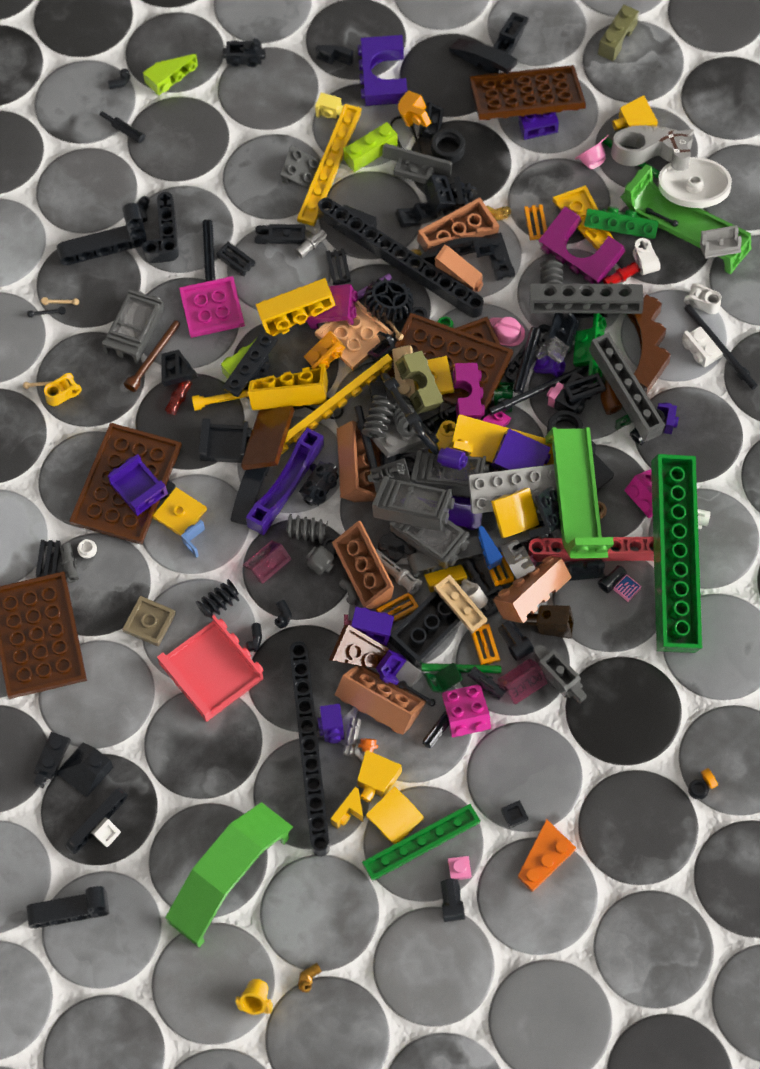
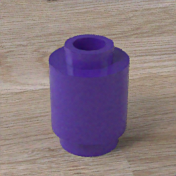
(452, 458)

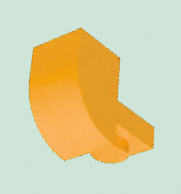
(413, 109)

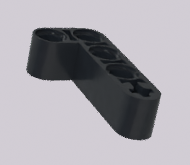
(161, 246)
(69, 909)

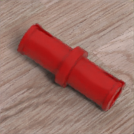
(622, 274)

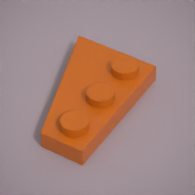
(545, 856)

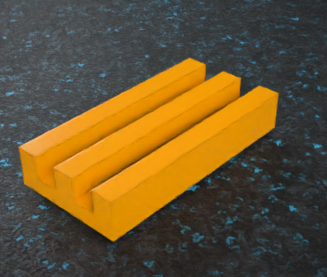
(534, 210)
(504, 580)
(405, 613)
(489, 659)

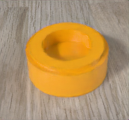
(709, 778)

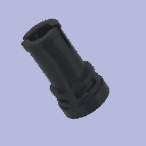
(609, 581)

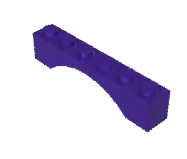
(270, 505)

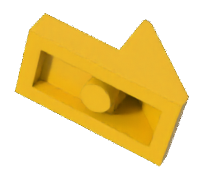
(351, 805)

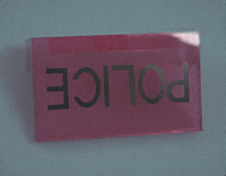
(268, 561)
(523, 680)

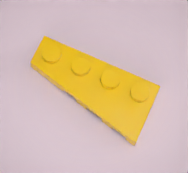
(579, 201)

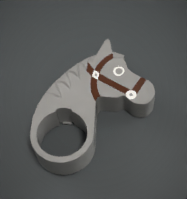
(652, 142)

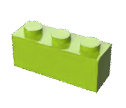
(369, 147)

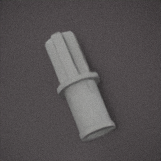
(310, 243)

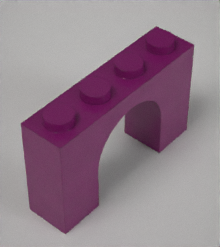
(593, 267)

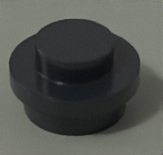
(698, 789)

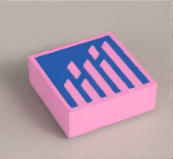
(627, 588)

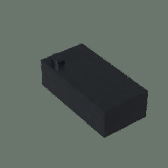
(425, 630)

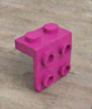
(641, 492)
(466, 710)

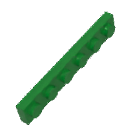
(421, 842)

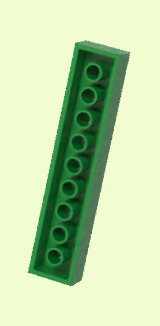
(676, 554)

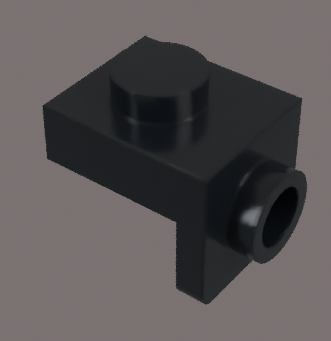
(383, 348)

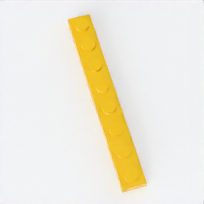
(329, 164)
(338, 400)

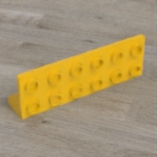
(483, 438)

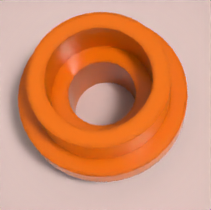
(368, 744)

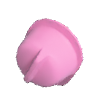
(594, 156)
(508, 331)

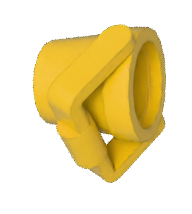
(254, 998)

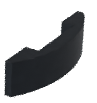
(462, 246)
(248, 493)

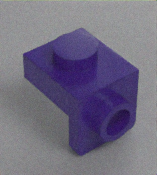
(548, 365)
(669, 411)
(390, 666)

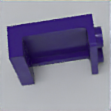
(520, 452)
(137, 485)

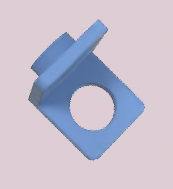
(190, 533)

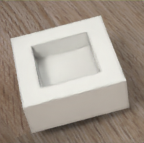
(106, 832)

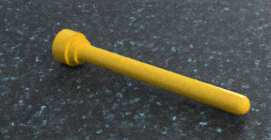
(200, 402)

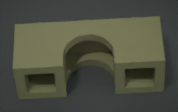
(620, 27)
(416, 367)

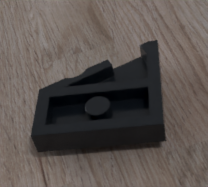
(176, 368)

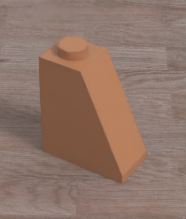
(459, 269)

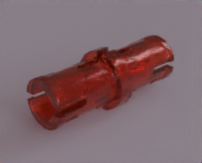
(178, 397)

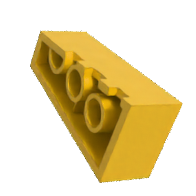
(295, 307)
(290, 389)

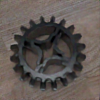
(388, 300)

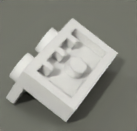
(701, 346)

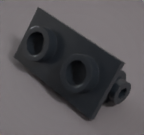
(586, 569)

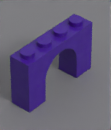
(377, 50)

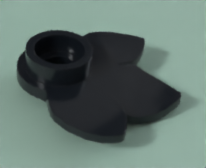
(395, 547)

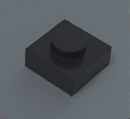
(514, 814)

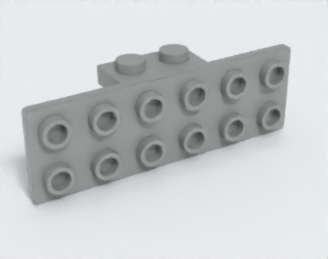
(492, 485)

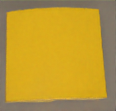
(515, 512)
(395, 816)

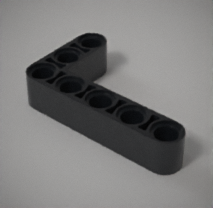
(105, 242)

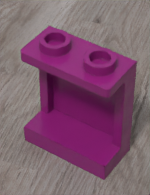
(344, 308)

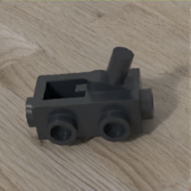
(244, 53)
(319, 483)

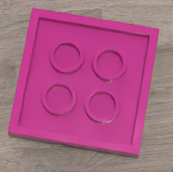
(211, 307)

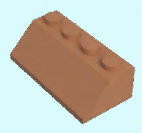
(354, 464)
(364, 567)
(378, 699)

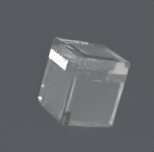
(554, 349)

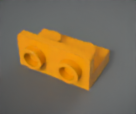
(325, 351)

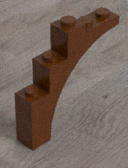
(651, 334)

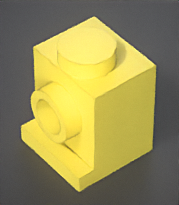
(328, 106)

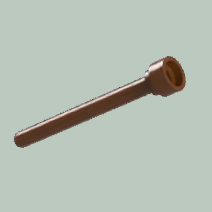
(133, 383)

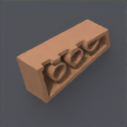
(467, 221)
(532, 589)

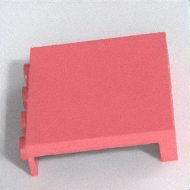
(212, 669)

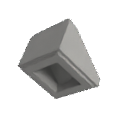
(409, 674)

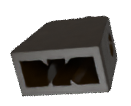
(553, 620)

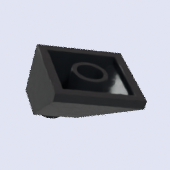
(85, 769)

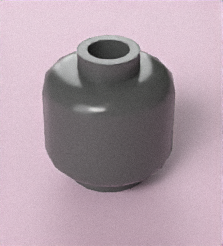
(320, 560)

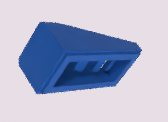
(491, 553)

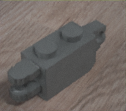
(559, 673)

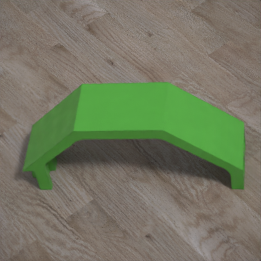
(223, 868)

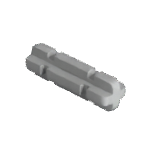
(351, 737)

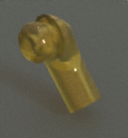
(500, 213)

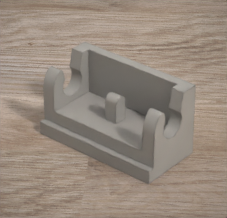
(720, 242)
(517, 559)

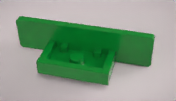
(621, 222)
(582, 345)

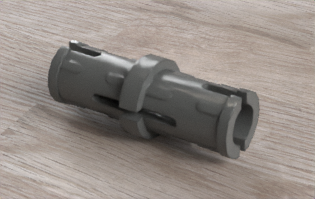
(68, 562)

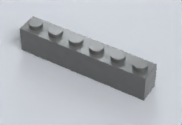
(626, 387)

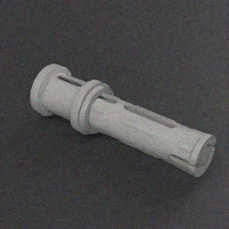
(401, 576)

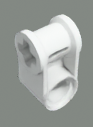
(645, 257)
(702, 298)
(474, 593)

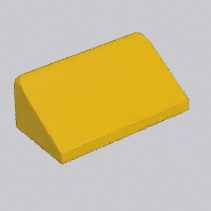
(456, 572)

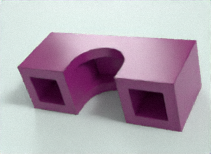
(467, 377)

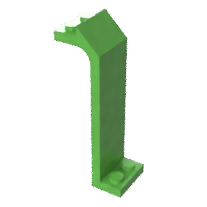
(644, 194)
(577, 493)

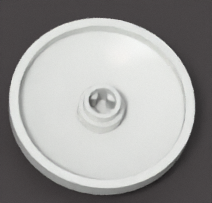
(698, 186)

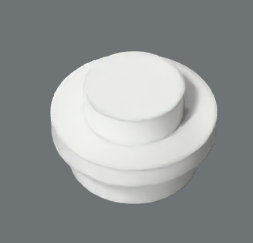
(87, 548)

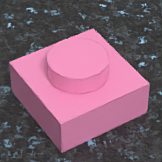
(553, 393)
(459, 868)

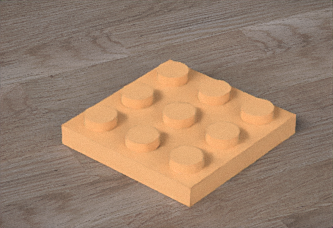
(356, 338)

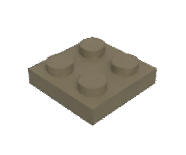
(149, 621)

